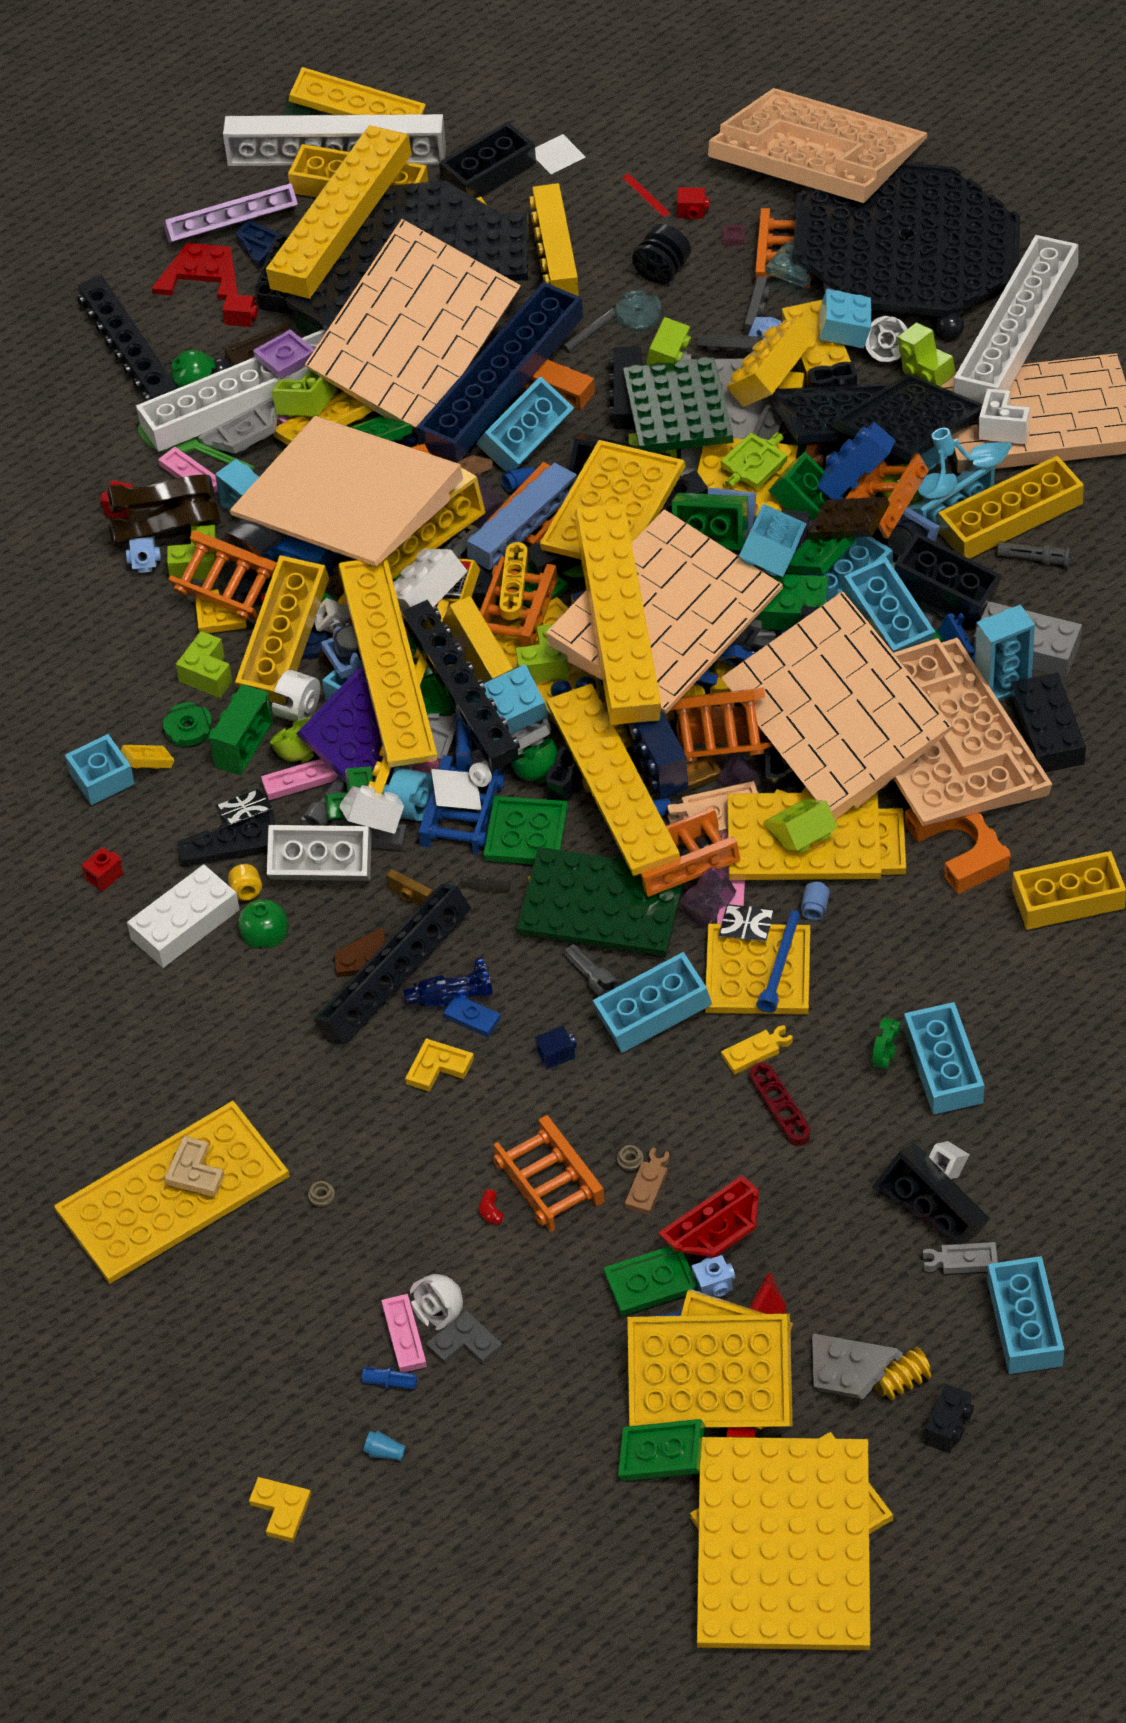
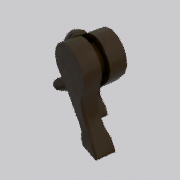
(172, 511)

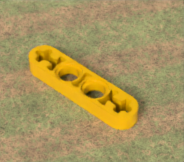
(513, 581)

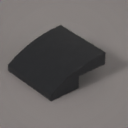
(254, 536)

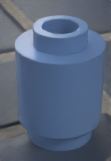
(815, 901)

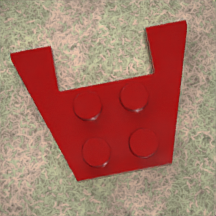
(200, 263)

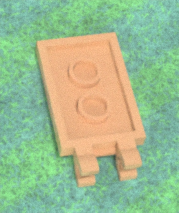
(703, 801)

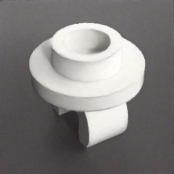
(480, 774)

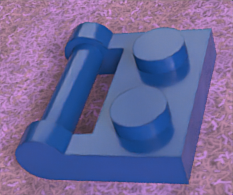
(463, 746)

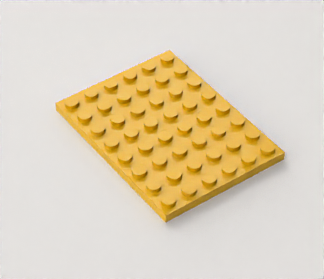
(784, 1544)

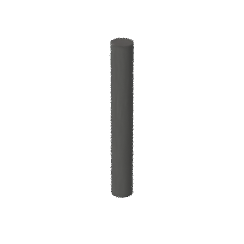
(589, 330)

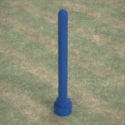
(769, 999)

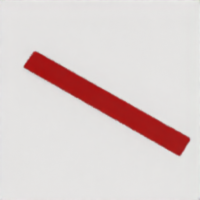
(646, 195)

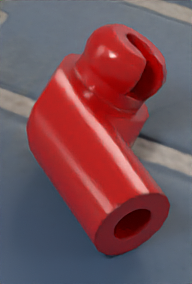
(488, 1210)

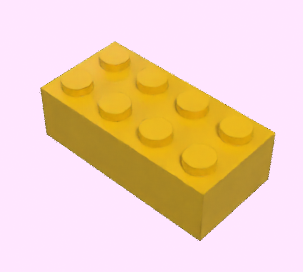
(819, 351)
(770, 361)
(1069, 890)

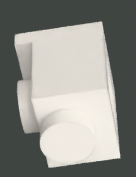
(337, 615)

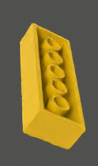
(316, 166)
(553, 238)
(1010, 507)
(461, 510)
(283, 625)

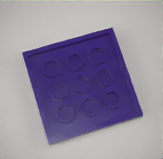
(346, 729)

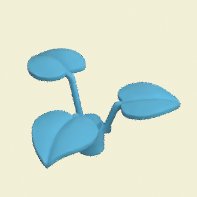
(941, 484)

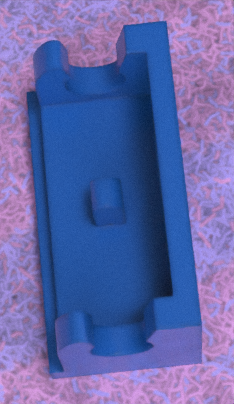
(952, 629)

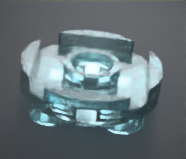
(647, 317)

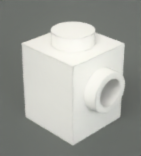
(949, 1158)

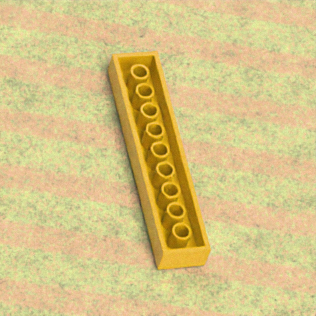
(338, 211)
(617, 614)

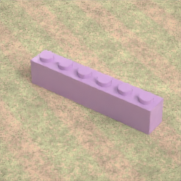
(230, 213)

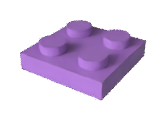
(284, 353)

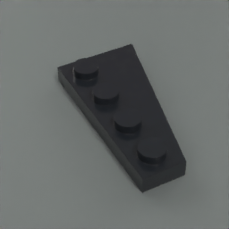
(228, 841)

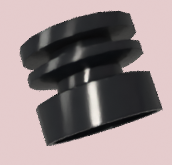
(661, 254)

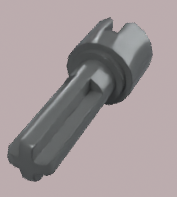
(316, 812)
(599, 978)

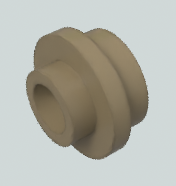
(630, 1152)
(318, 1188)

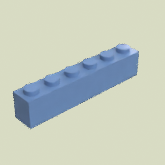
(520, 516)

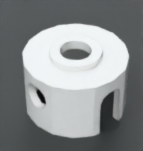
(302, 694)

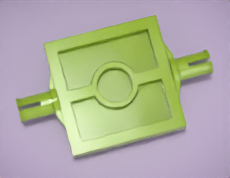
(754, 460)

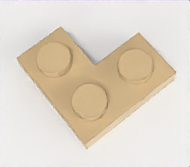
(189, 1173)

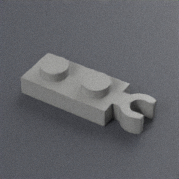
(961, 1258)

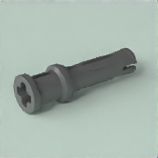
(1048, 556)

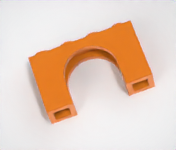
(974, 867)

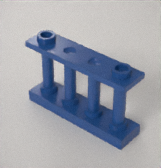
(430, 830)

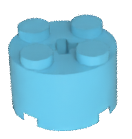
(413, 791)

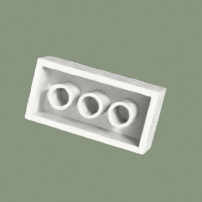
(319, 852)
(183, 915)

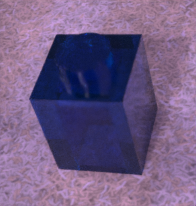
(555, 1047)

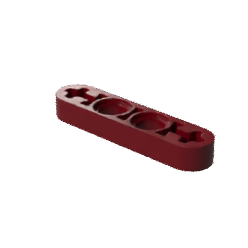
(784, 1102)

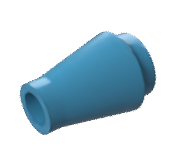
(382, 1446)

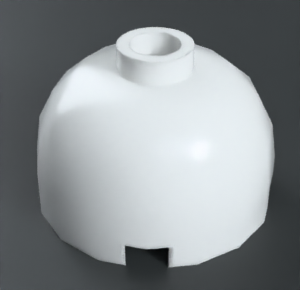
(883, 340)
(437, 1294)

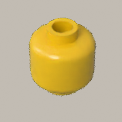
(245, 881)

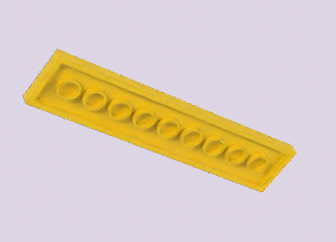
(387, 663)
(613, 780)

